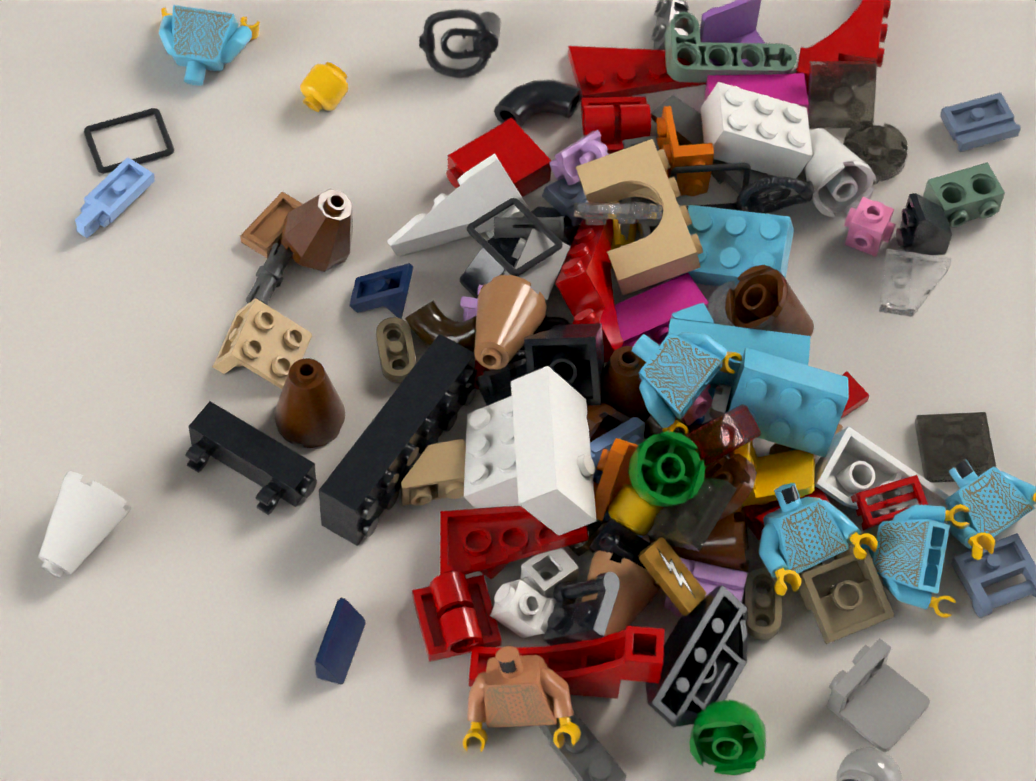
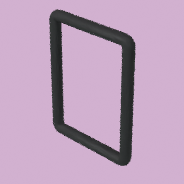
(153, 111)
(711, 168)
(515, 272)

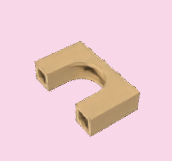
(670, 247)

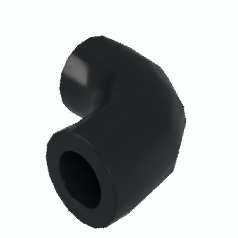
(538, 97)

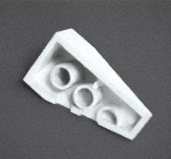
(860, 465)

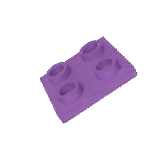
(731, 24)

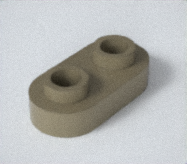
(395, 352)
(762, 606)

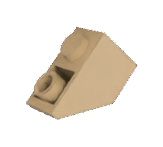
(436, 474)

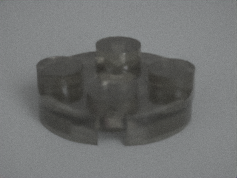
(887, 139)

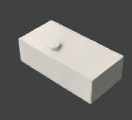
(553, 451)

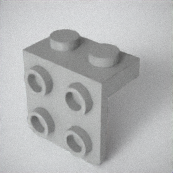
(876, 698)

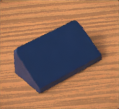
(339, 643)

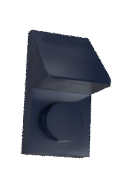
(381, 289)

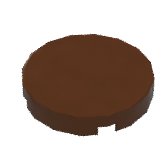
(739, 473)

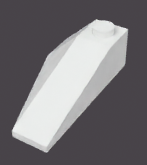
(479, 192)

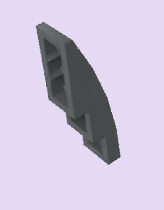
(690, 132)

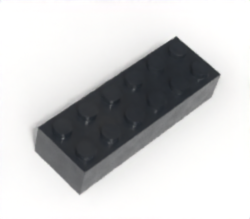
(395, 439)

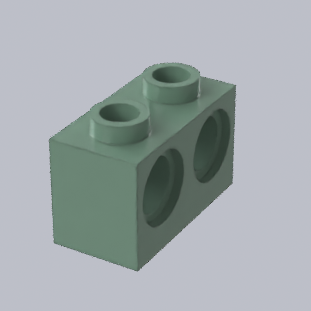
(966, 194)

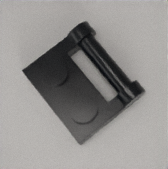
(582, 620)

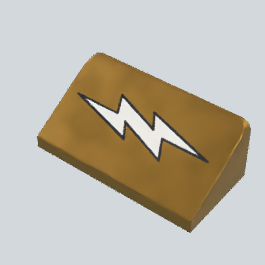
(672, 576)

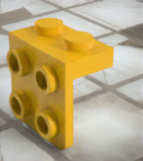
(777, 471)

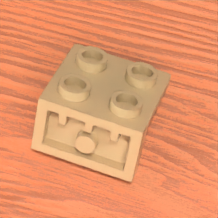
(263, 343)

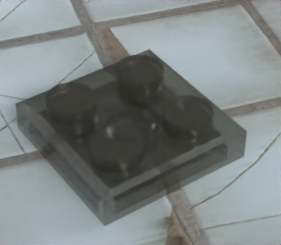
(841, 93)
(949, 440)
(692, 521)

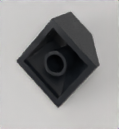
(572, 353)

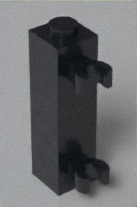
(251, 454)

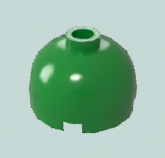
(666, 469)
(728, 737)

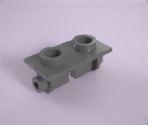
(665, 12)

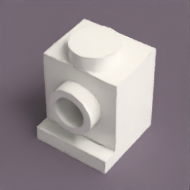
(554, 565)
(522, 609)

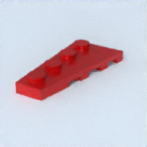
(622, 71)
(496, 536)

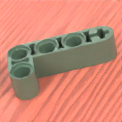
(765, 57)

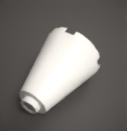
(837, 175)
(79, 523)

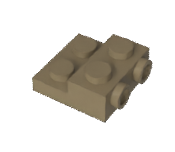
(844, 595)

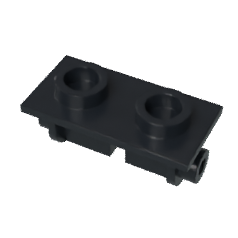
(496, 384)
(619, 541)

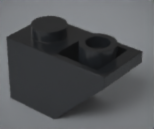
(923, 227)

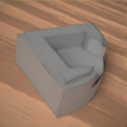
(719, 400)

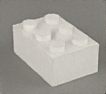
(756, 131)
(491, 457)

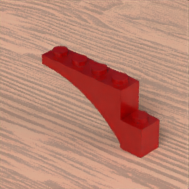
(852, 41)
(587, 282)
(594, 665)

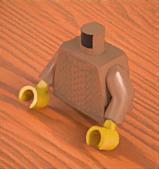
(519, 693)

